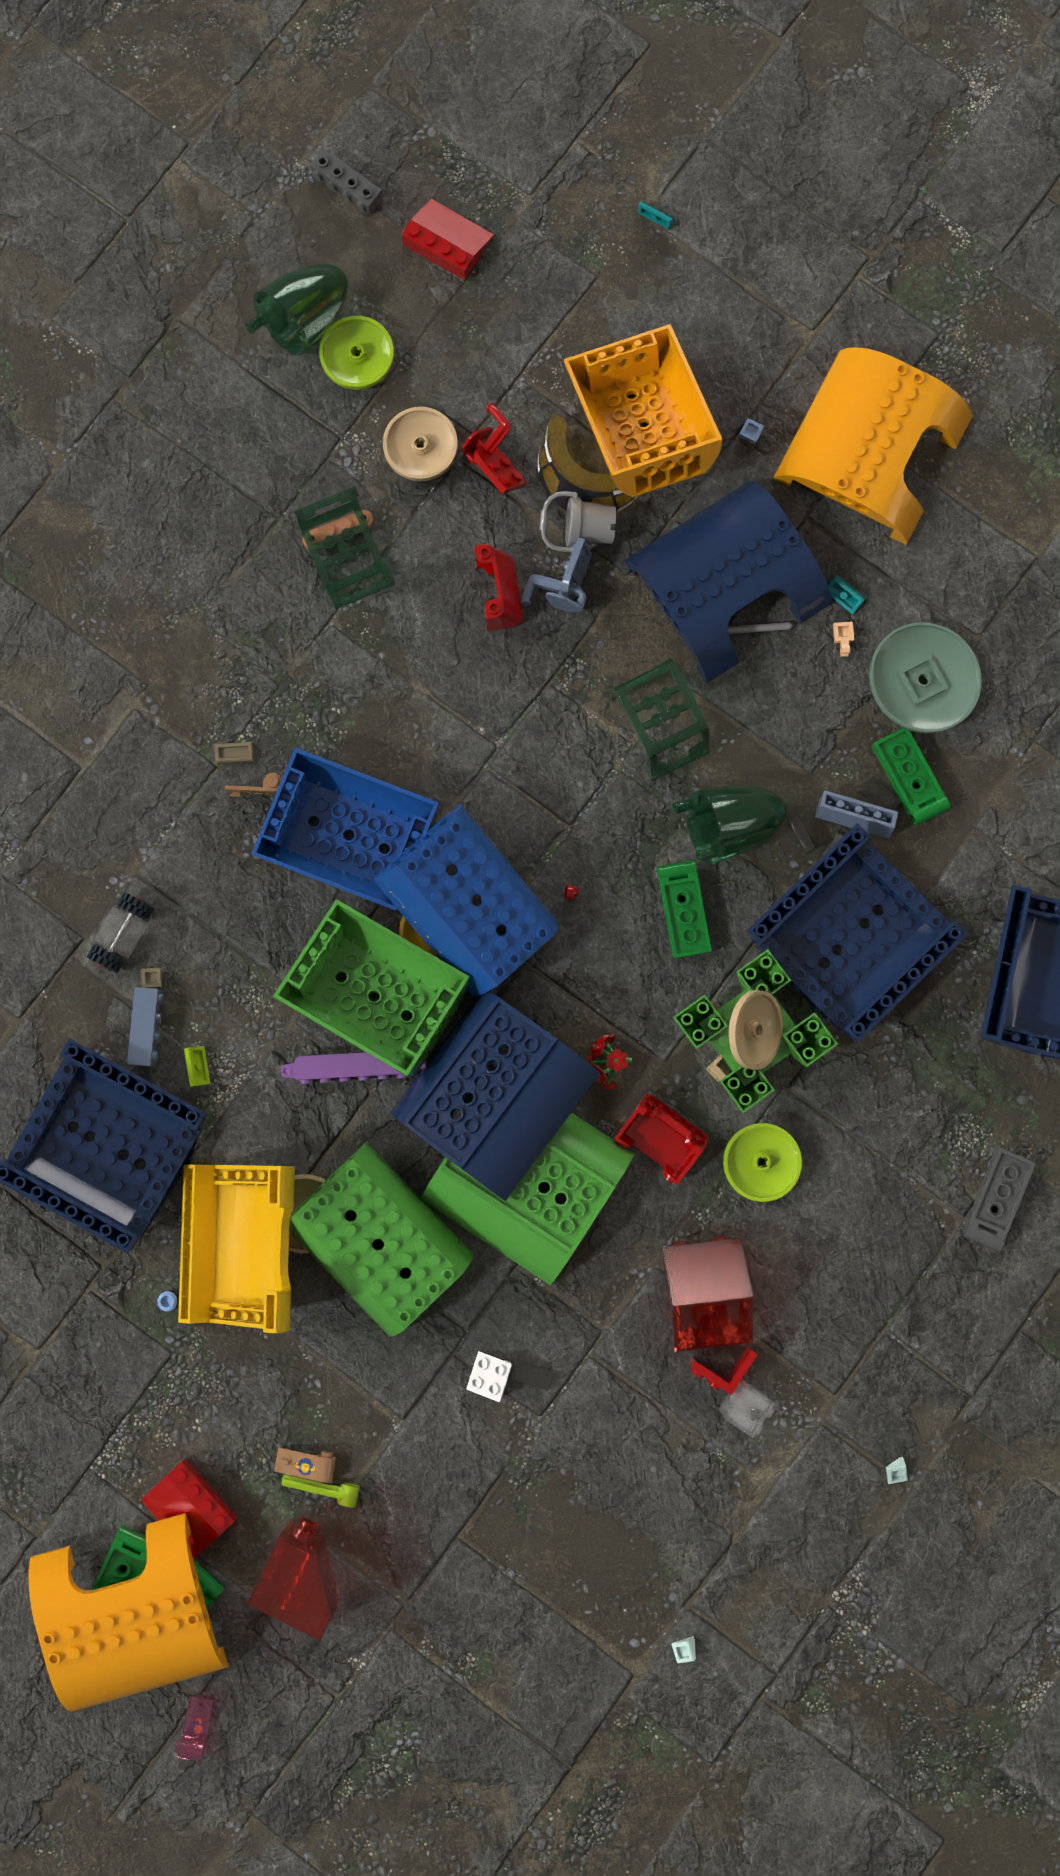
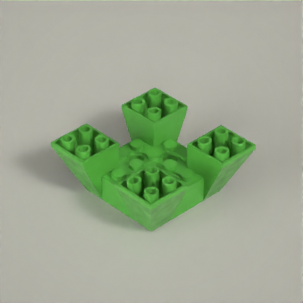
(802, 1041)

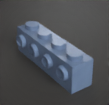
(850, 811)
(144, 1027)

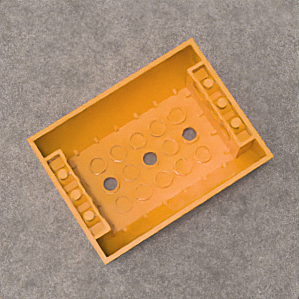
(681, 430)

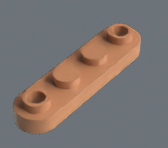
(337, 526)

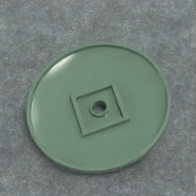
(938, 656)

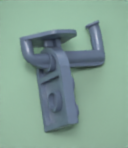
(569, 586)

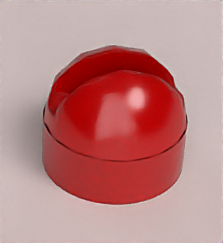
(570, 892)

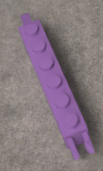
(338, 1067)

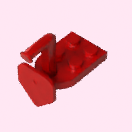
(490, 458)

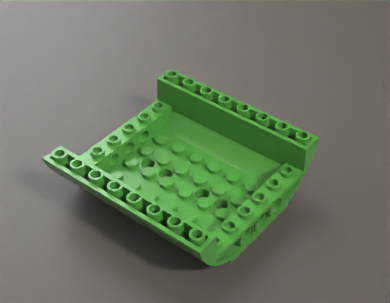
(529, 1223)

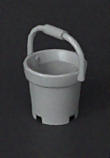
(583, 520)

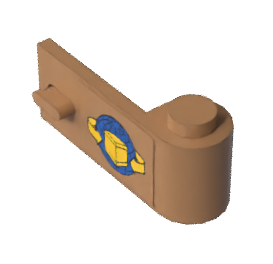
(270, 787)
(306, 1465)

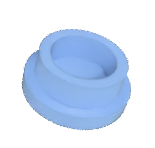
(167, 1301)

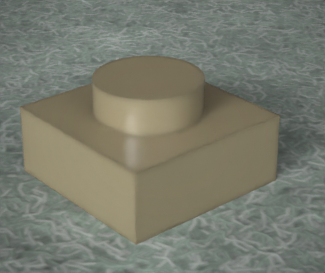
(151, 978)

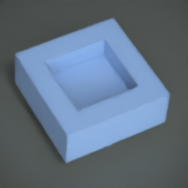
(751, 431)

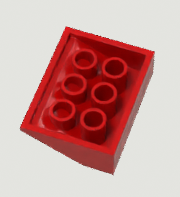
(446, 238)
(189, 1493)

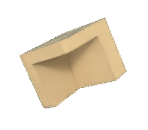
(718, 1069)

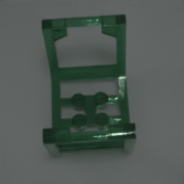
(354, 551)
(619, 691)

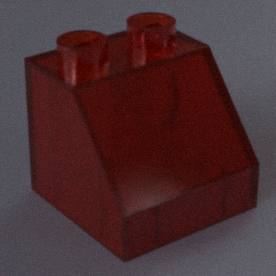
(708, 1294)
(298, 1580)

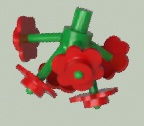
(615, 1061)

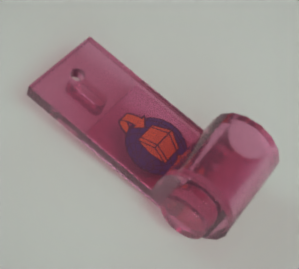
(196, 1729)

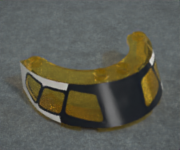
(561, 473)

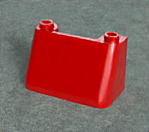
(505, 610)
(663, 1137)

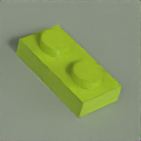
(197, 1066)

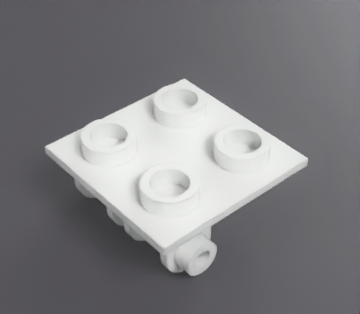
(489, 1376)

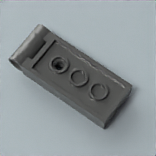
(1004, 1189)

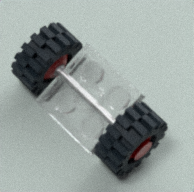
(120, 932)

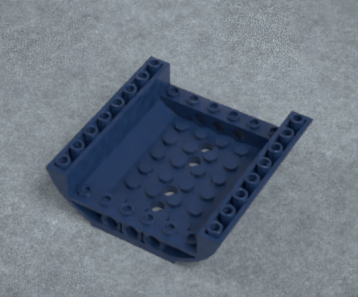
(876, 962)
(512, 1107)
(89, 1179)

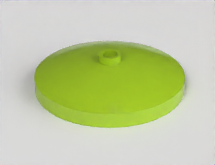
(351, 338)
(777, 1173)

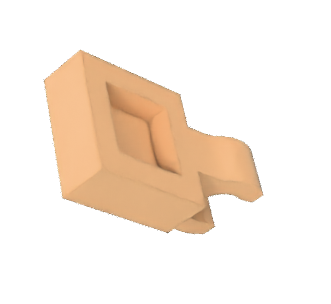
(843, 634)

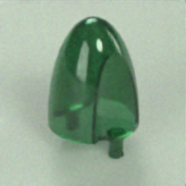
(300, 306)
(730, 819)

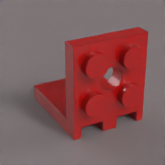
(733, 1378)

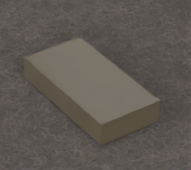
(234, 752)

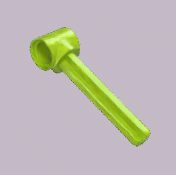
(345, 1494)

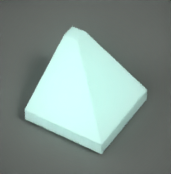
(897, 1471)
(684, 1650)

